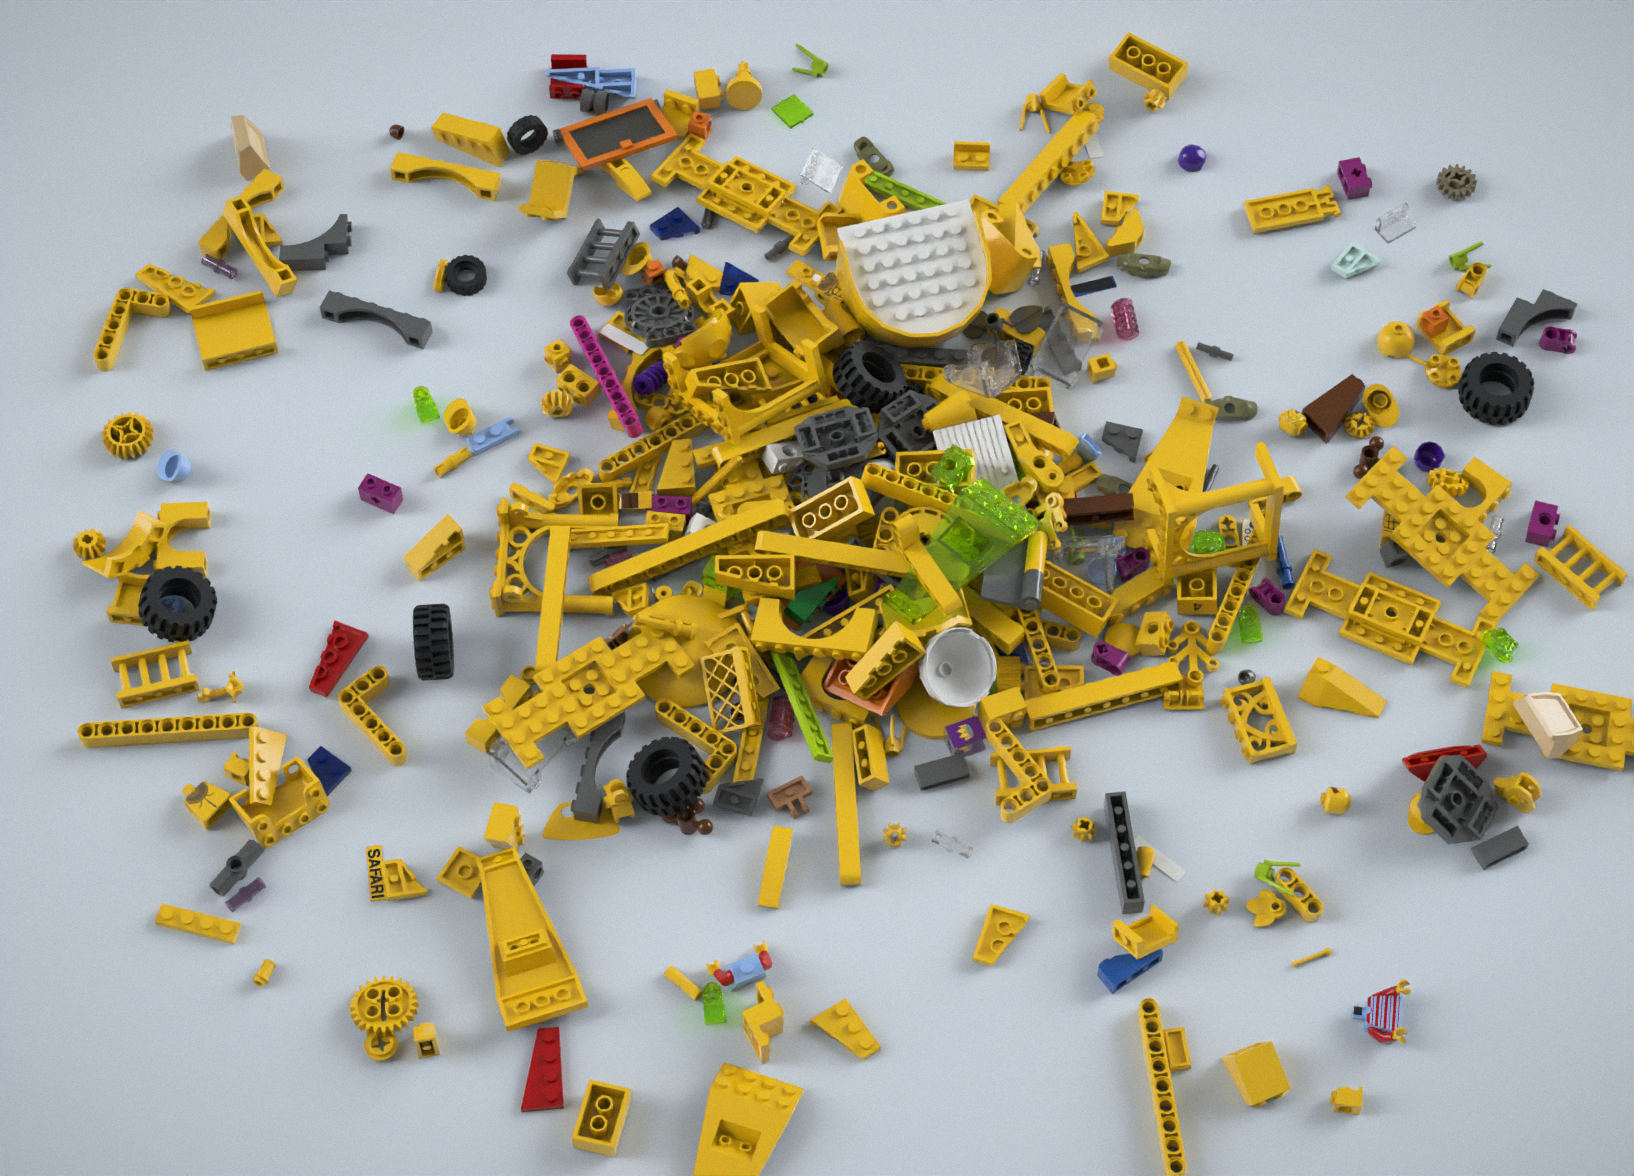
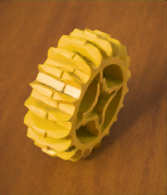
(126, 431)

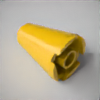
(950, 412)

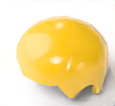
(608, 297)

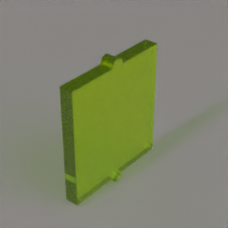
(792, 111)

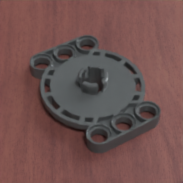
(645, 323)
(819, 480)

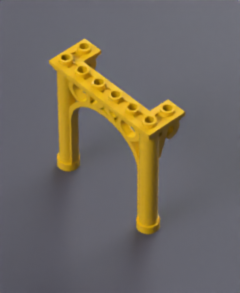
(518, 518)

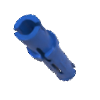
(1283, 567)

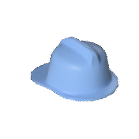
(173, 466)

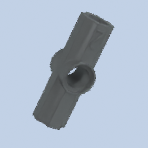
(228, 877)

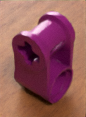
(1558, 339)
(1129, 566)
(1267, 595)
(1111, 658)

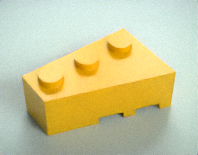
(678, 471)
(435, 548)

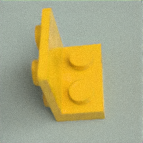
(679, 110)

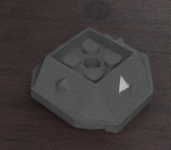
(901, 420)
(837, 437)
(1457, 801)

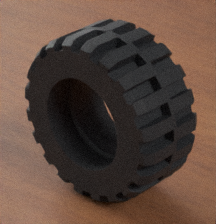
(1499, 369)
(869, 376)
(180, 583)
(433, 642)
(677, 791)

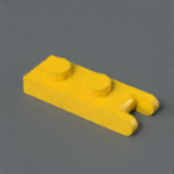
(532, 500)

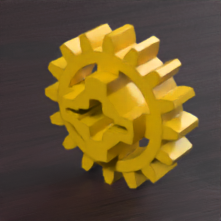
(1448, 480)

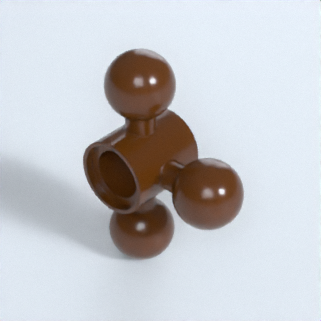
(1372, 450)
(687, 819)

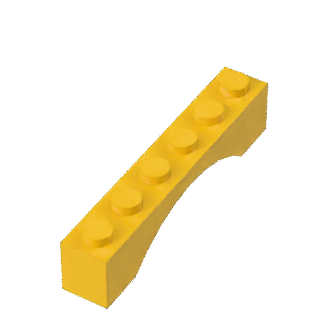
(412, 168)
(262, 190)
(242, 221)
(1062, 263)
(638, 365)

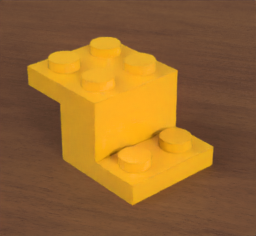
(763, 1021)

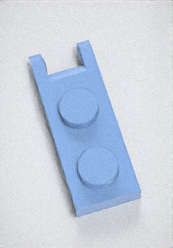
(492, 436)

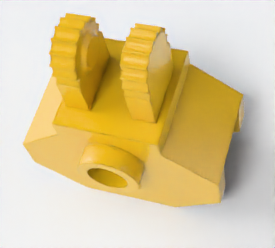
(1518, 791)
(618, 800)

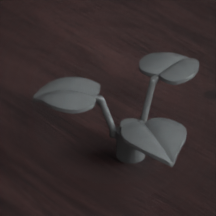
(1024, 318)

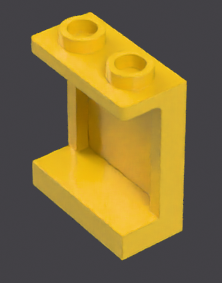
(1067, 97)
(828, 235)
(1455, 334)
(126, 600)
(1146, 934)

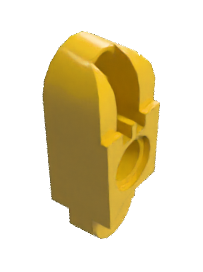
(1031, 457)

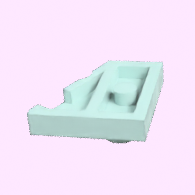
(1354, 261)

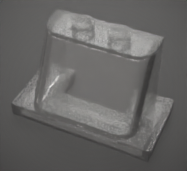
(1089, 558)

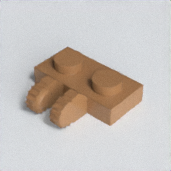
(790, 793)

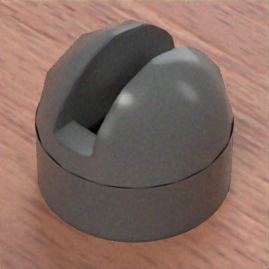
(1244, 675)

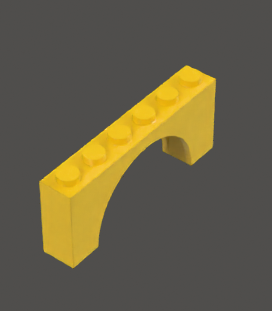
(848, 643)

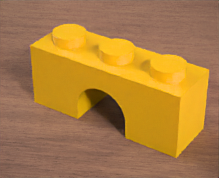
(701, 295)

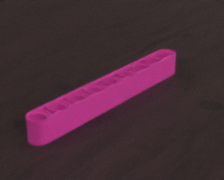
(606, 376)

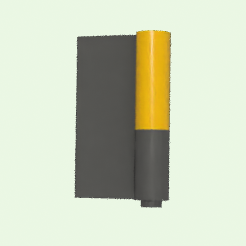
(1018, 575)

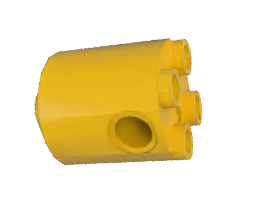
(845, 322)

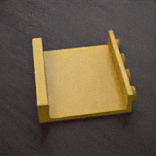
(233, 330)

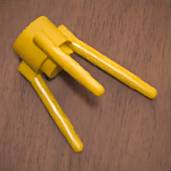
(1033, 105)
(892, 745)

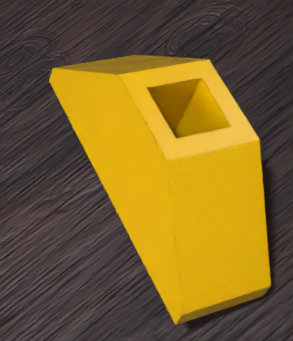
(1127, 236)

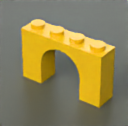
(1490, 486)
(179, 518)
(814, 678)

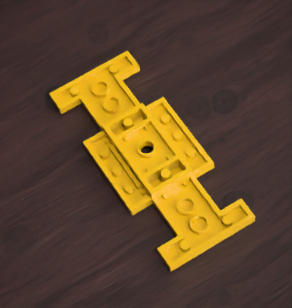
(767, 199)
(748, 485)
(1421, 524)
(1368, 605)
(568, 705)
(1609, 737)

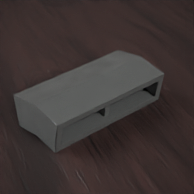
(941, 771)
(1500, 847)

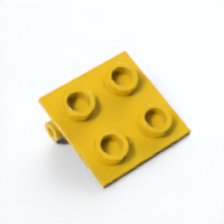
(1187, 699)

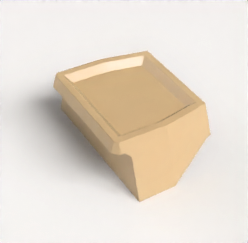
(249, 147)
(1549, 722)

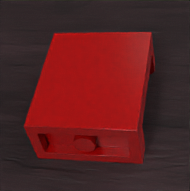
(561, 89)

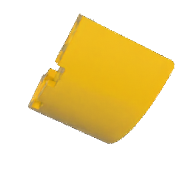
(133, 550)
(932, 623)

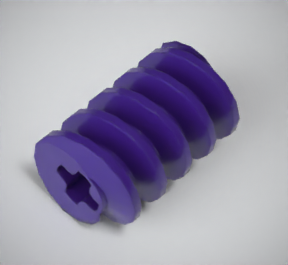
(650, 379)

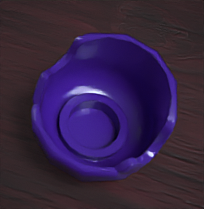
(1192, 158)
(1429, 456)
(837, 603)

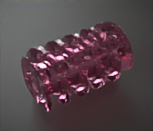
(1124, 319)
(781, 719)

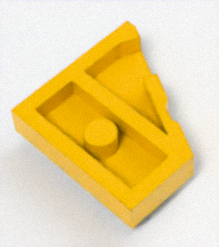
(1116, 207)
(549, 461)

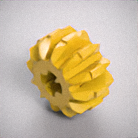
(557, 404)
(89, 544)

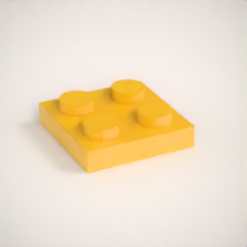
(461, 873)

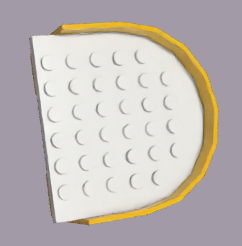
(915, 274)

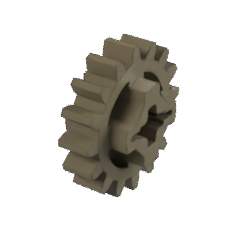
(1456, 182)

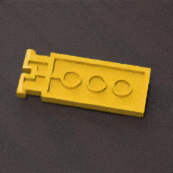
(1291, 209)

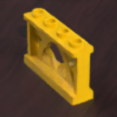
(1279, 720)

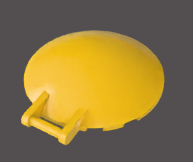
(711, 620)

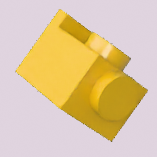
(1101, 368)
(237, 769)
(1347, 1100)

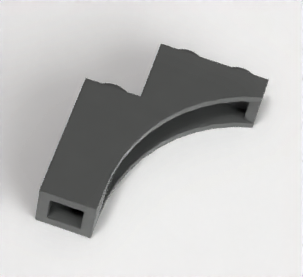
(316, 252)
(1525, 314)

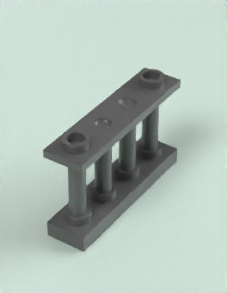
(612, 263)

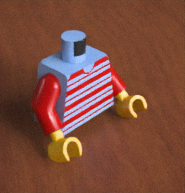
(744, 970)
(1383, 1014)

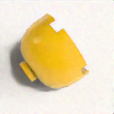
(1396, 339)

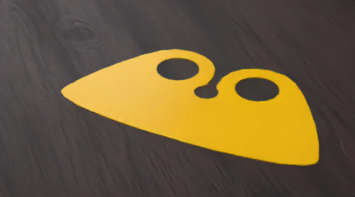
(569, 829)

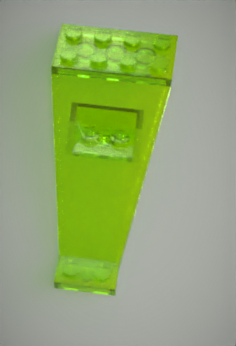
(967, 541)

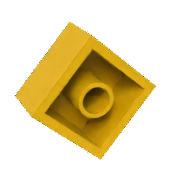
(1197, 593)
(1006, 706)

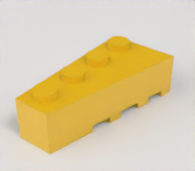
(472, 138)
(884, 661)

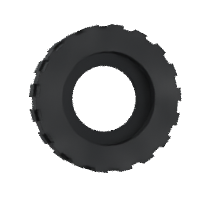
(532, 142)
(466, 263)

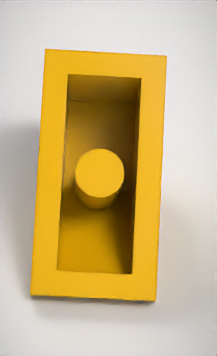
(426, 1040)

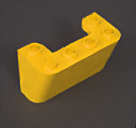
(859, 201)
(1008, 262)
(292, 807)

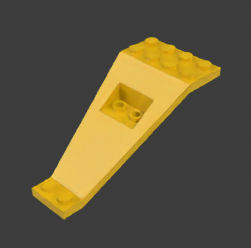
(1181, 461)
(527, 956)
(743, 1122)

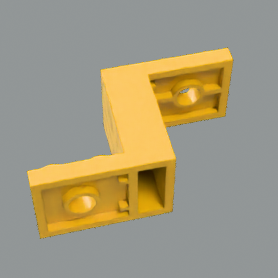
(550, 190)

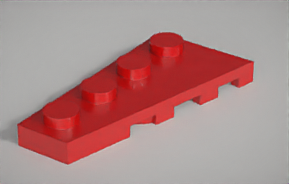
(339, 653)
(544, 1078)

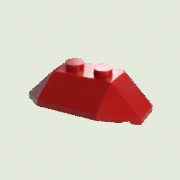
(1422, 762)

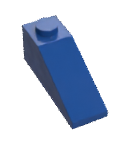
(1125, 968)

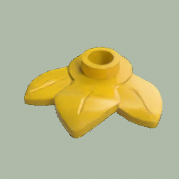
(1263, 908)

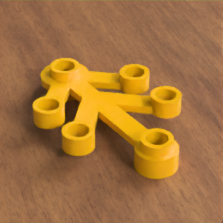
(1047, 526)
(1193, 652)

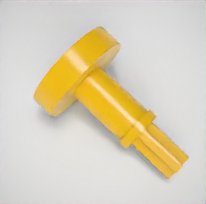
(743, 90)

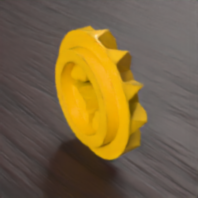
(1364, 430)
(372, 1042)

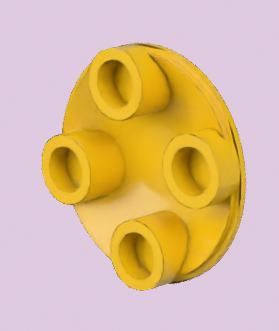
(1077, 172)
(1443, 371)
(1123, 637)

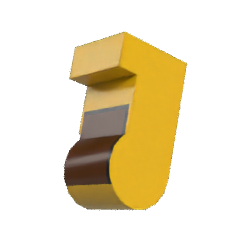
(635, 500)

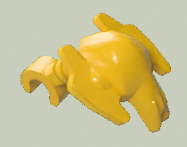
(234, 688)

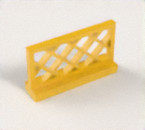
(746, 689)

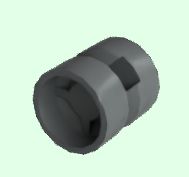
(594, 101)

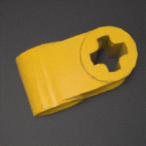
(1472, 279)

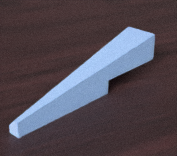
(614, 81)

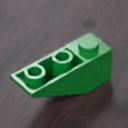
(809, 600)

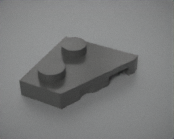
(1123, 439)
(739, 795)

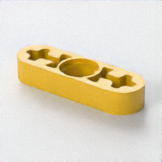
(644, 404)
(1232, 533)

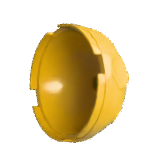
(704, 344)

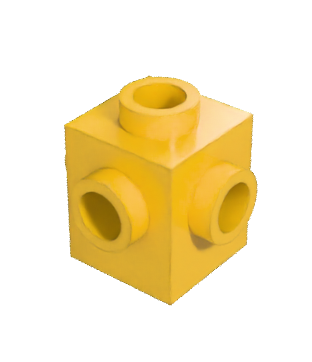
(558, 355)

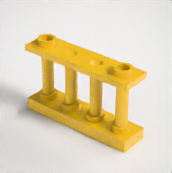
(764, 397)
(1572, 582)
(159, 690)
(1060, 791)

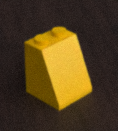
(746, 296)
(1257, 1073)

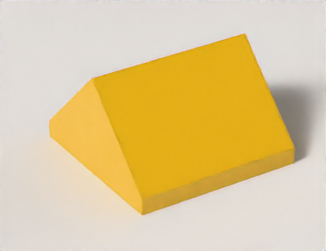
(597, 498)

